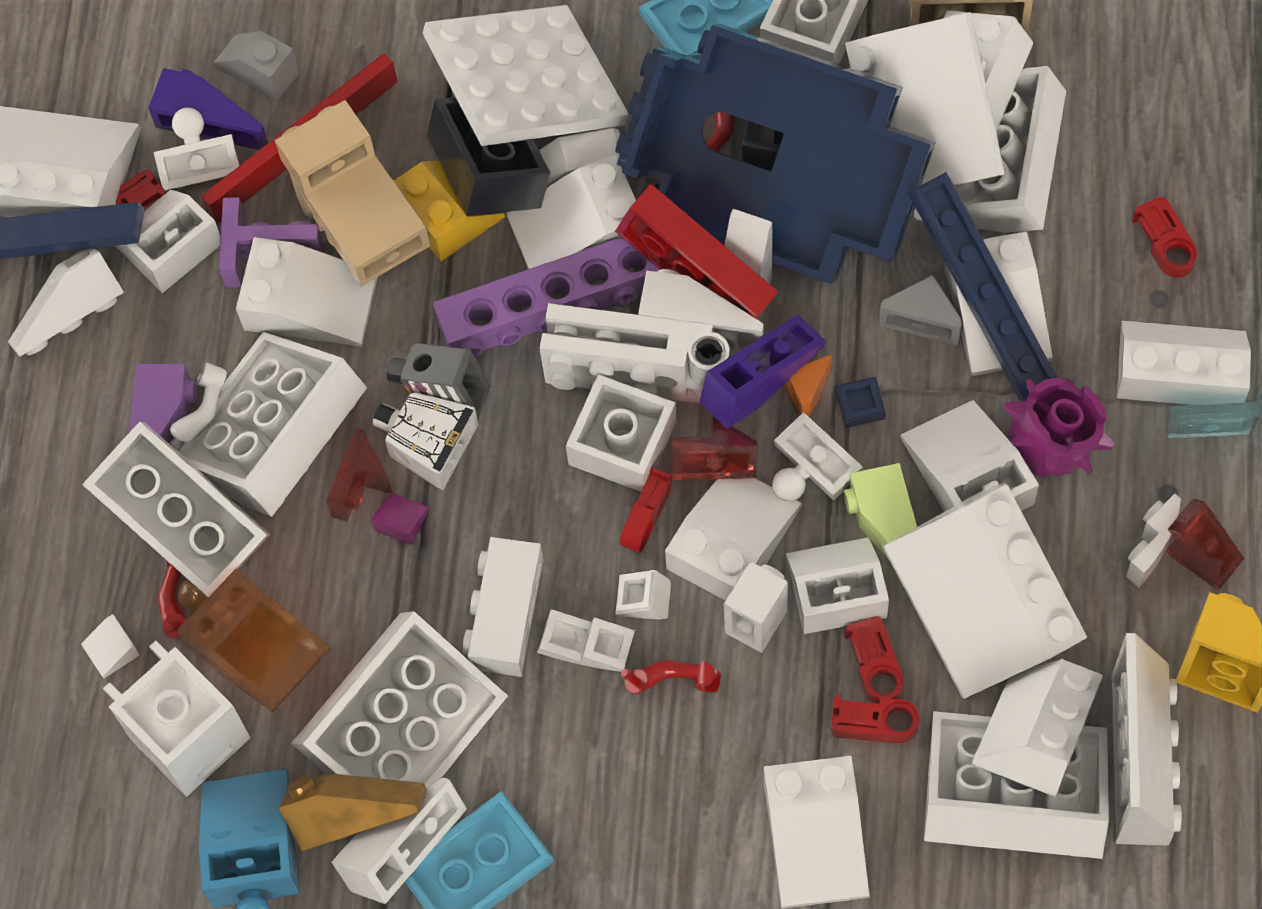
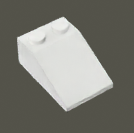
(574, 214)
(1017, 265)
(302, 294)
(681, 298)
(726, 531)
(816, 832)

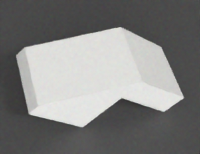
(578, 150)

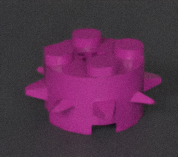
(1058, 427)

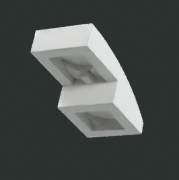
(585, 642)

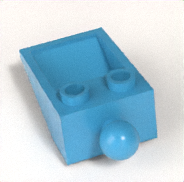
(246, 842)

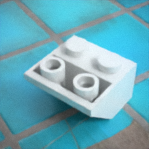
(172, 239)
(837, 585)

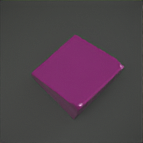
(400, 518)

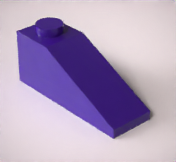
(220, 114)
(757, 371)

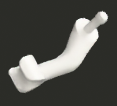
(190, 425)

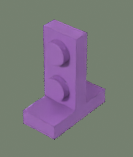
(238, 239)

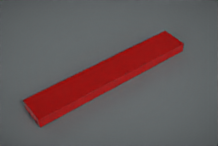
(267, 164)

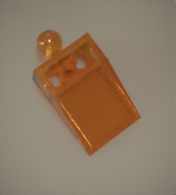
(252, 639)

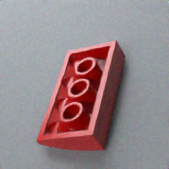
(680, 244)

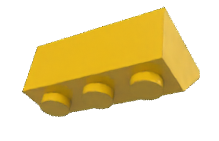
(1225, 653)

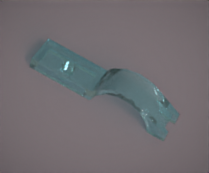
(1213, 419)

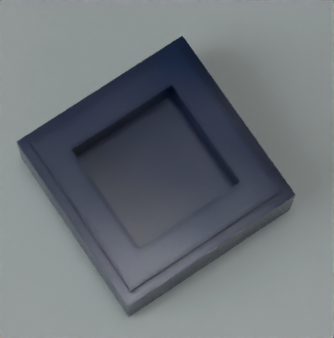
(860, 402)

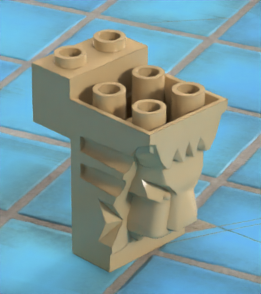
(351, 193)

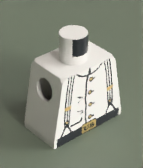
(427, 435)

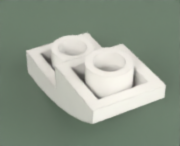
(1156, 538)

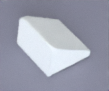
(643, 595)
(109, 647)

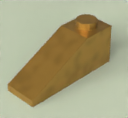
(343, 805)

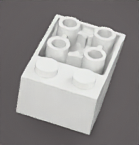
(967, 454)

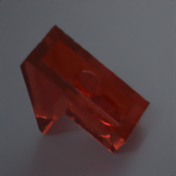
(719, 456)
(358, 469)
(1203, 544)

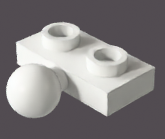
(197, 159)
(815, 457)

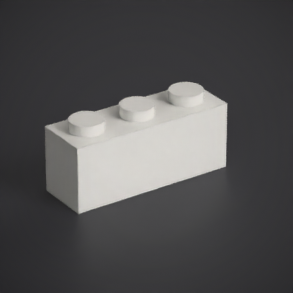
(504, 606)

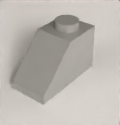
(260, 63)

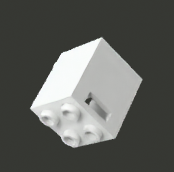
(179, 720)

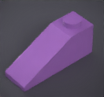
(161, 396)

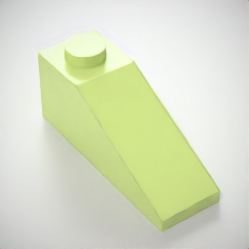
(880, 504)

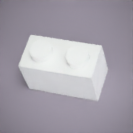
(756, 605)

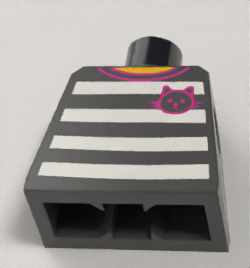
(441, 373)

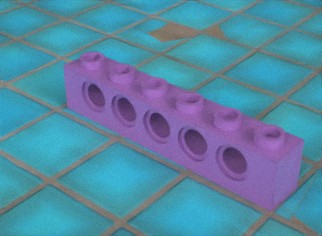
(534, 288)

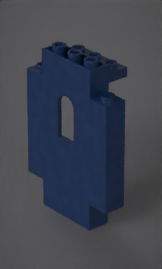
(837, 169)

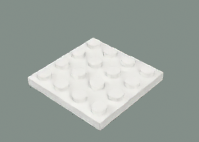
(524, 74)

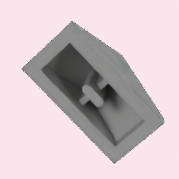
(922, 312)

